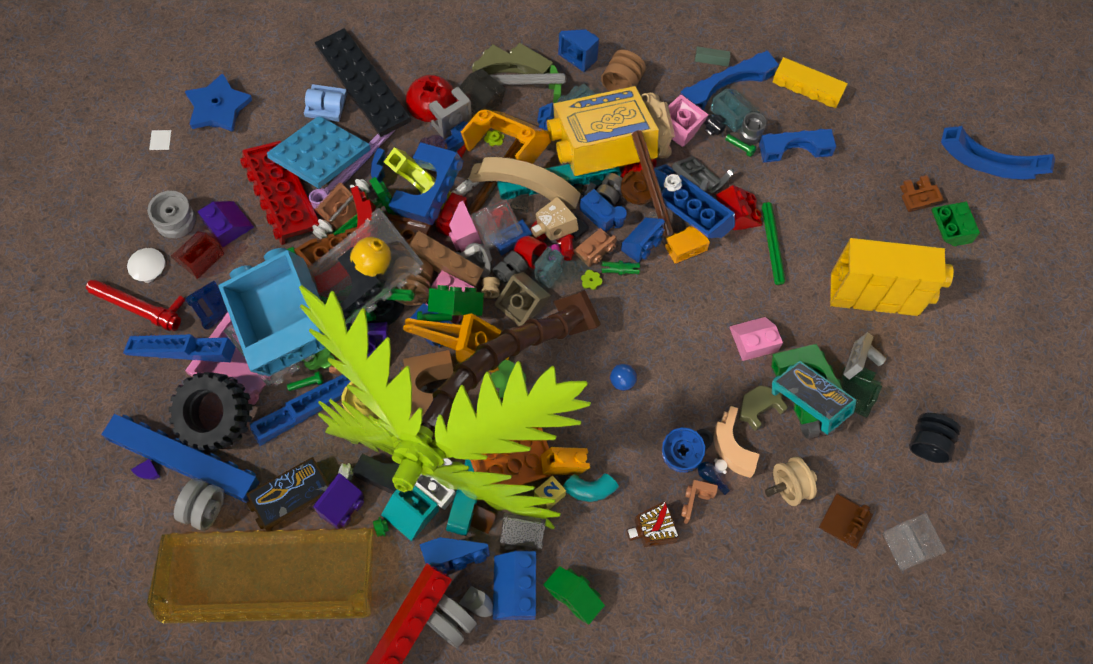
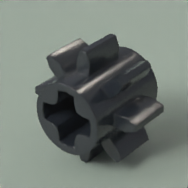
(715, 124)

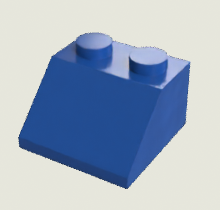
(579, 48)

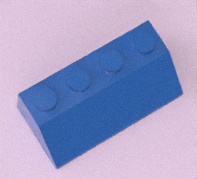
(699, 209)

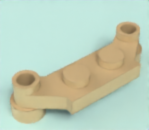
(662, 119)

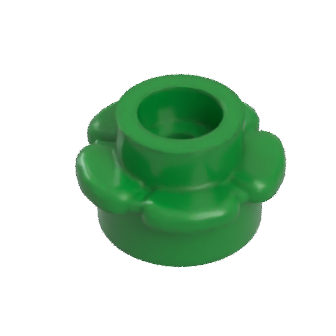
(380, 527)

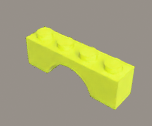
(405, 166)

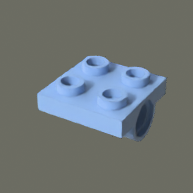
(325, 102)

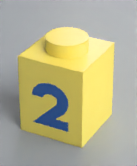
(550, 489)

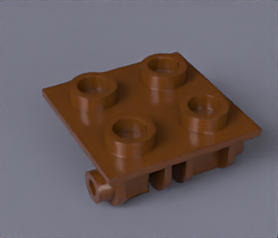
(846, 520)

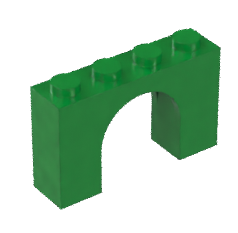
(815, 360)

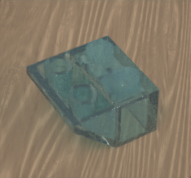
(732, 107)

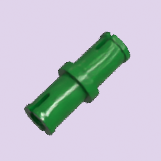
(620, 267)

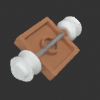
(337, 208)

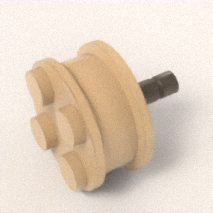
(793, 481)

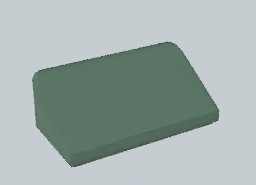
(712, 56)

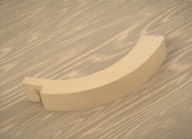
(526, 175)

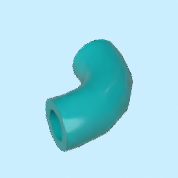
(590, 491)

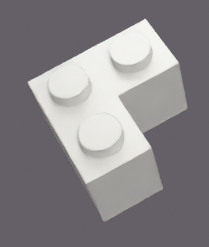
(435, 490)

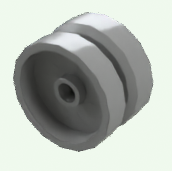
(171, 214)
(199, 504)
(452, 617)

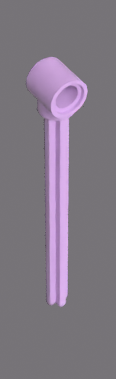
(318, 195)

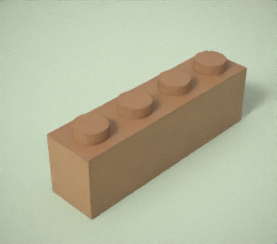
(445, 259)

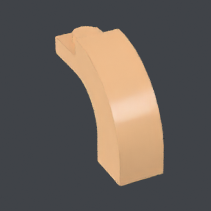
(736, 457)

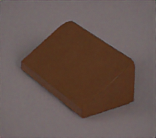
(482, 519)

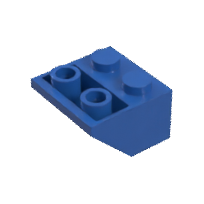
(643, 239)

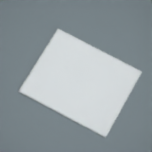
(160, 140)

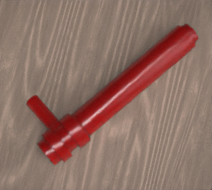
(157, 315)

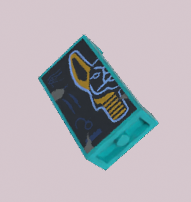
(815, 395)

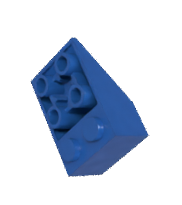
(453, 554)

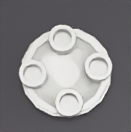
(146, 264)

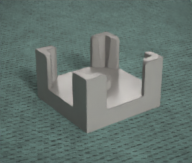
(452, 115)

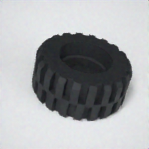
(186, 411)

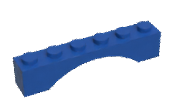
(757, 68)

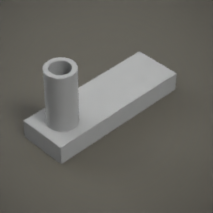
(861, 350)

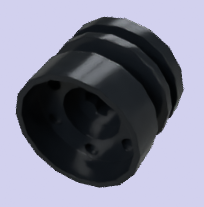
(935, 437)

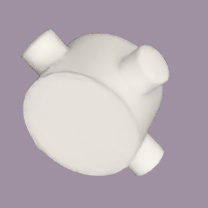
(720, 466)

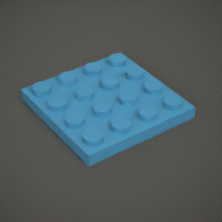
(318, 151)

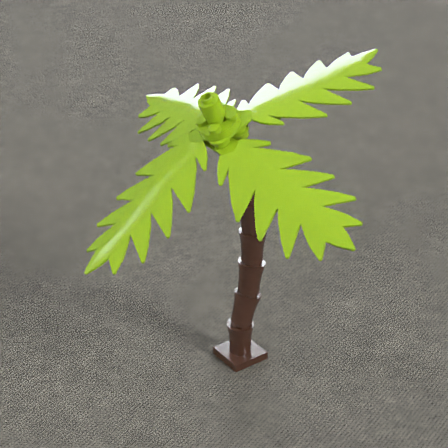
(450, 422)

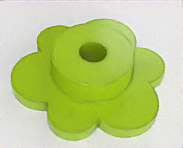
(494, 138)
(590, 275)

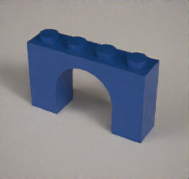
(427, 205)

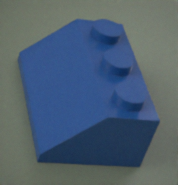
(515, 586)

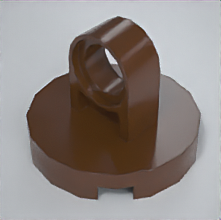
(635, 188)

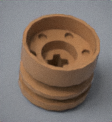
(623, 71)
(420, 285)

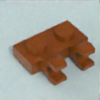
(921, 198)

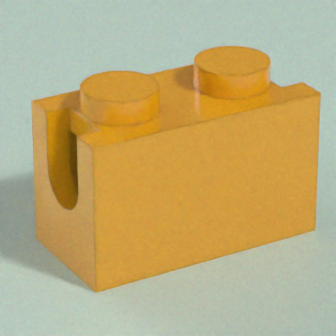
(686, 244)
(567, 461)

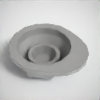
(481, 258)

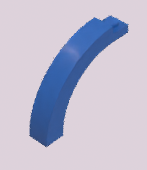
(977, 157)

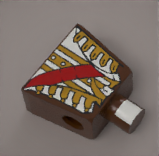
(654, 527)

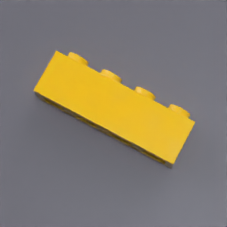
(809, 82)

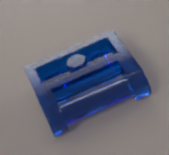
(214, 300)

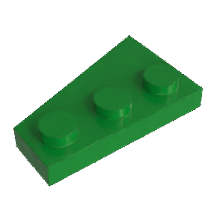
(382, 193)

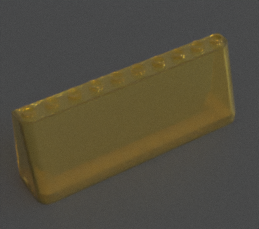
(263, 576)

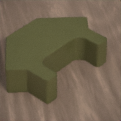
(757, 402)

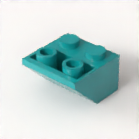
(410, 511)

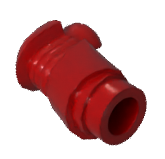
(566, 246)

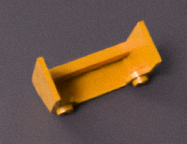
(533, 137)

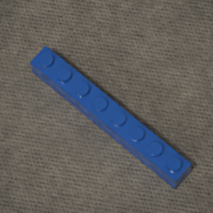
(180, 457)

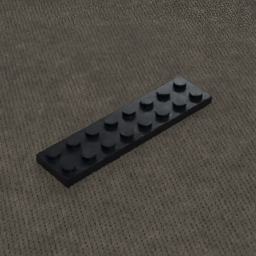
(363, 82)

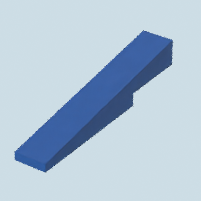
(181, 347)
(298, 410)

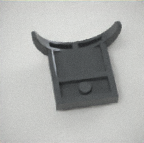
(700, 175)

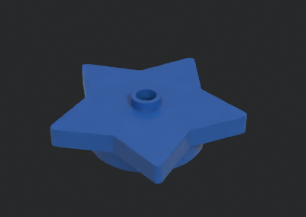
(216, 104)

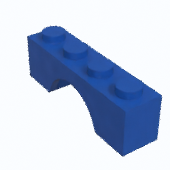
(817, 142)

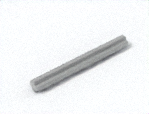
(519, 79)

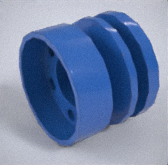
(690, 441)

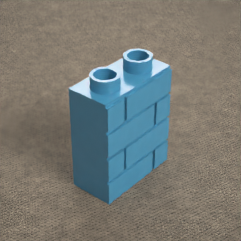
(268, 313)

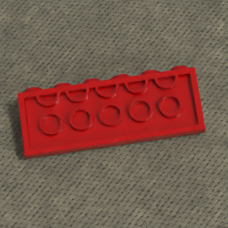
(279, 193)

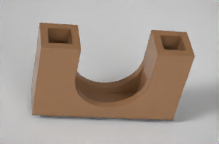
(425, 370)

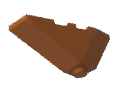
(315, 249)

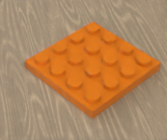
(522, 466)

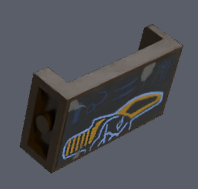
(287, 494)

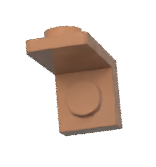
(703, 490)

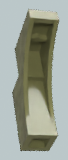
(518, 60)

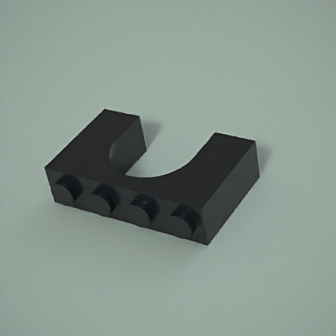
(362, 289)
(376, 473)

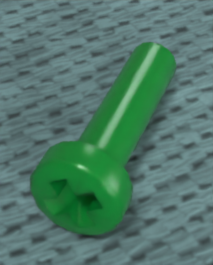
(749, 149)
(433, 317)
(305, 382)

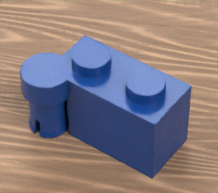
(602, 212)

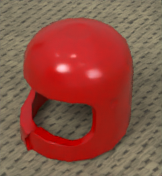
(527, 246)

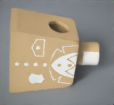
(555, 220)

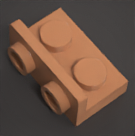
(594, 247)

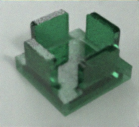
(863, 389)

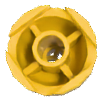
(371, 256)

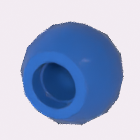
(623, 377)

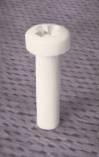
(470, 251)

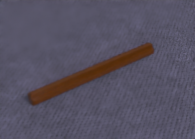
(652, 181)
(489, 186)

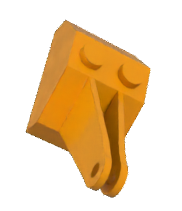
(469, 334)

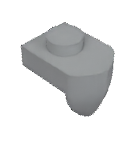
(477, 602)

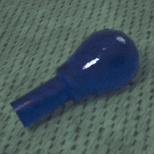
(708, 472)

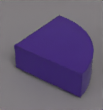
(146, 470)

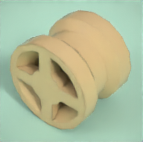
(490, 287)

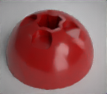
(425, 91)

